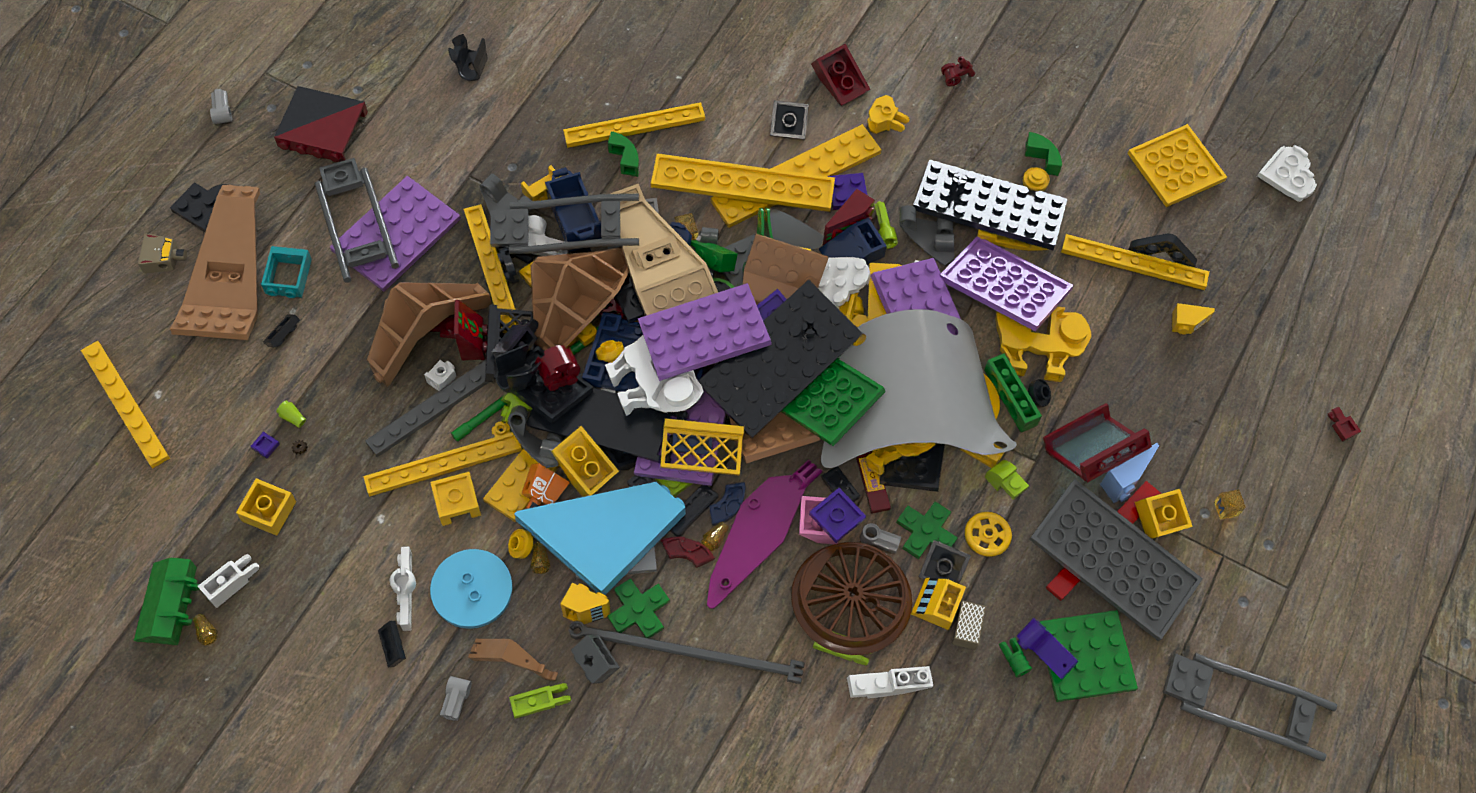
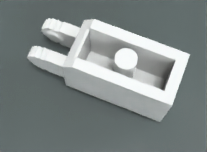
(228, 580)

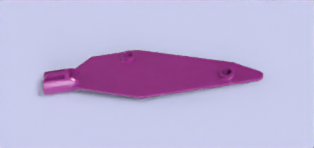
(759, 529)

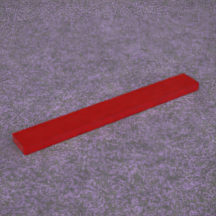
(1065, 580)

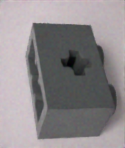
(594, 659)

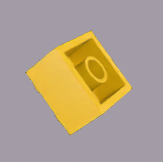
(266, 507)
(1163, 514)

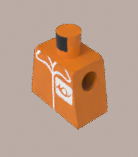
(543, 486)

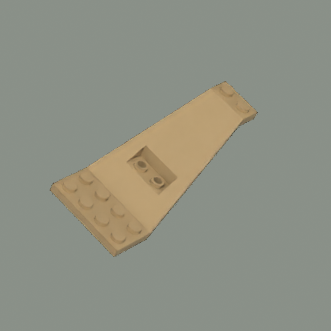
(667, 278)

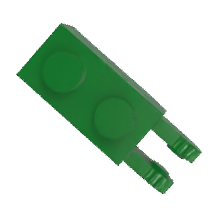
(715, 256)

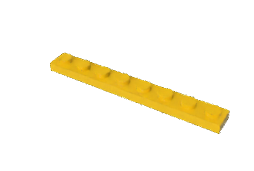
(634, 124)
(489, 261)
(1135, 262)
(125, 404)
(441, 463)

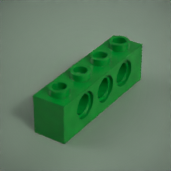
(1012, 393)

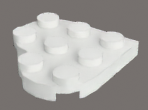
(1290, 173)
(843, 277)

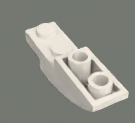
(890, 683)

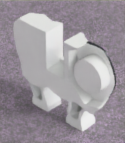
(668, 395)

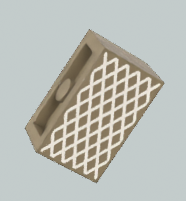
(969, 625)

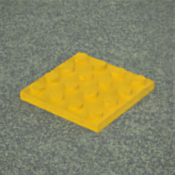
(1177, 165)

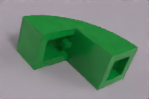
(623, 146)
(1040, 147)

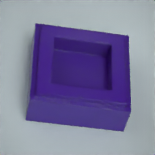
(265, 445)

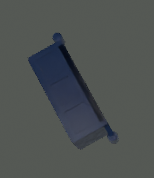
(575, 221)

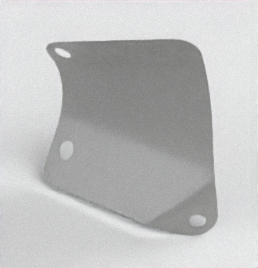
(930, 388)

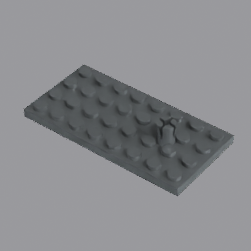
(1116, 559)

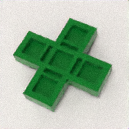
(925, 528)
(638, 608)

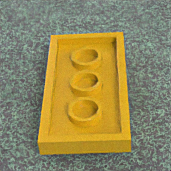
(507, 491)

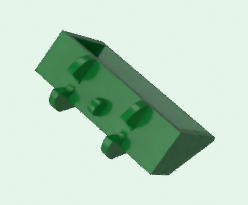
(167, 601)

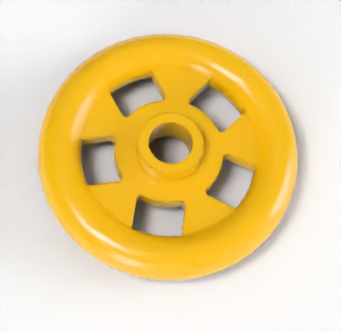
(974, 541)

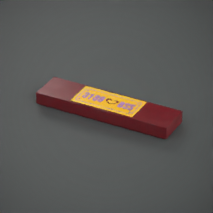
(875, 492)

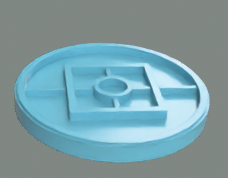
(471, 588)

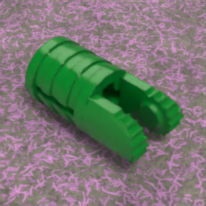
(1016, 660)

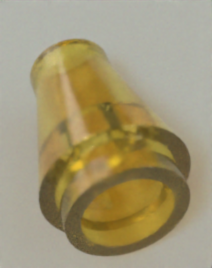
(714, 537)
(540, 561)
(204, 629)

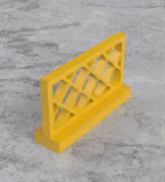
(707, 430)

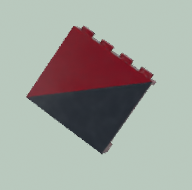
(319, 123)

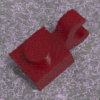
(445, 328)
(1344, 426)

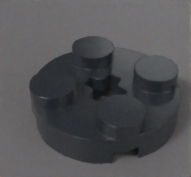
(506, 259)

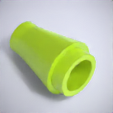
(290, 413)

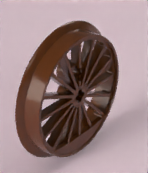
(848, 645)

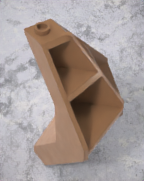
(573, 291)
(411, 314)

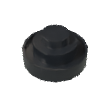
(1039, 392)

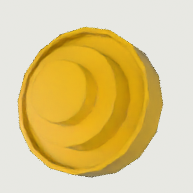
(1036, 179)
(609, 351)
(520, 543)

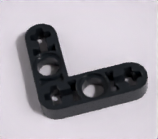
(1164, 243)

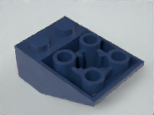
(857, 241)

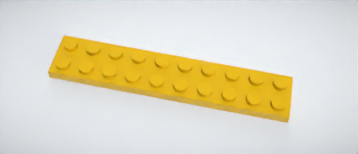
(823, 160)
(743, 182)

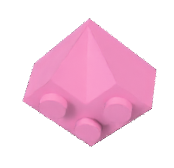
(807, 526)

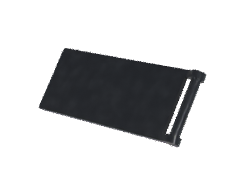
(610, 428)

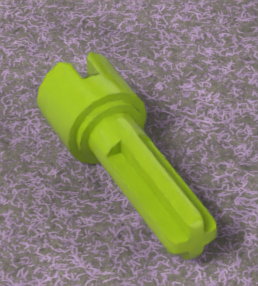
(886, 232)

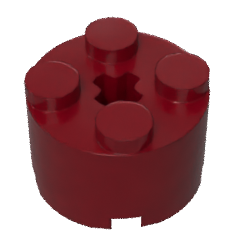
(558, 367)

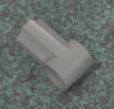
(220, 108)
(882, 539)
(456, 692)

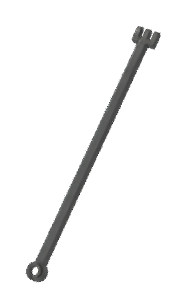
(789, 670)

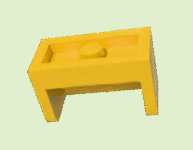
(537, 190)

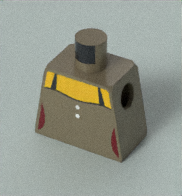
(159, 254)

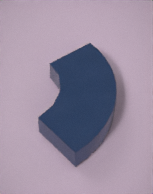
(729, 504)

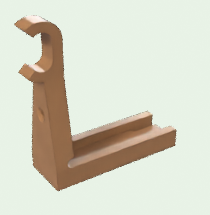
(510, 652)

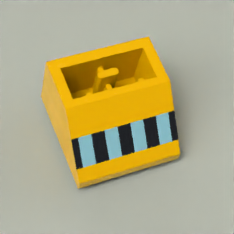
(938, 601)
(584, 605)

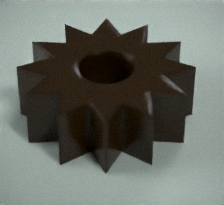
(299, 450)

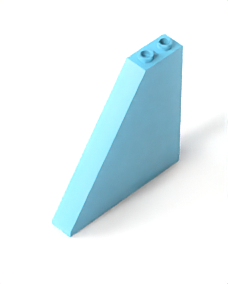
(604, 532)

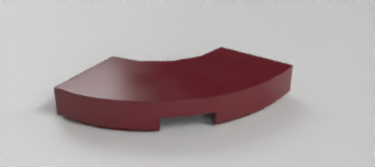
(687, 549)

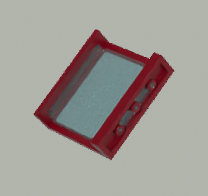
(1095, 444)

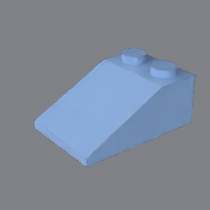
(1122, 479)

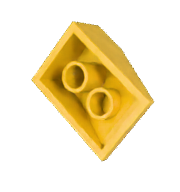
(584, 462)

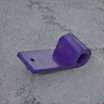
(1047, 647)

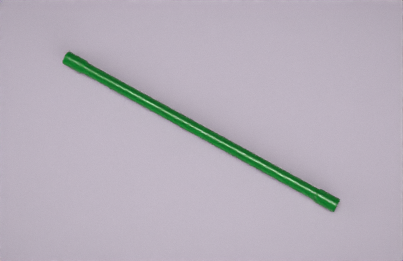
(466, 428)

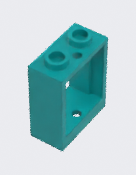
(291, 256)

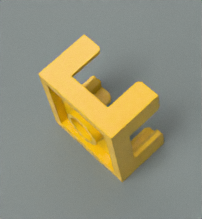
(455, 497)

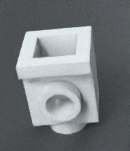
(438, 379)

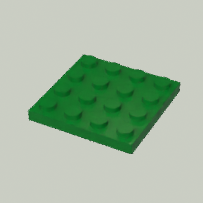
(834, 401)
(1101, 652)

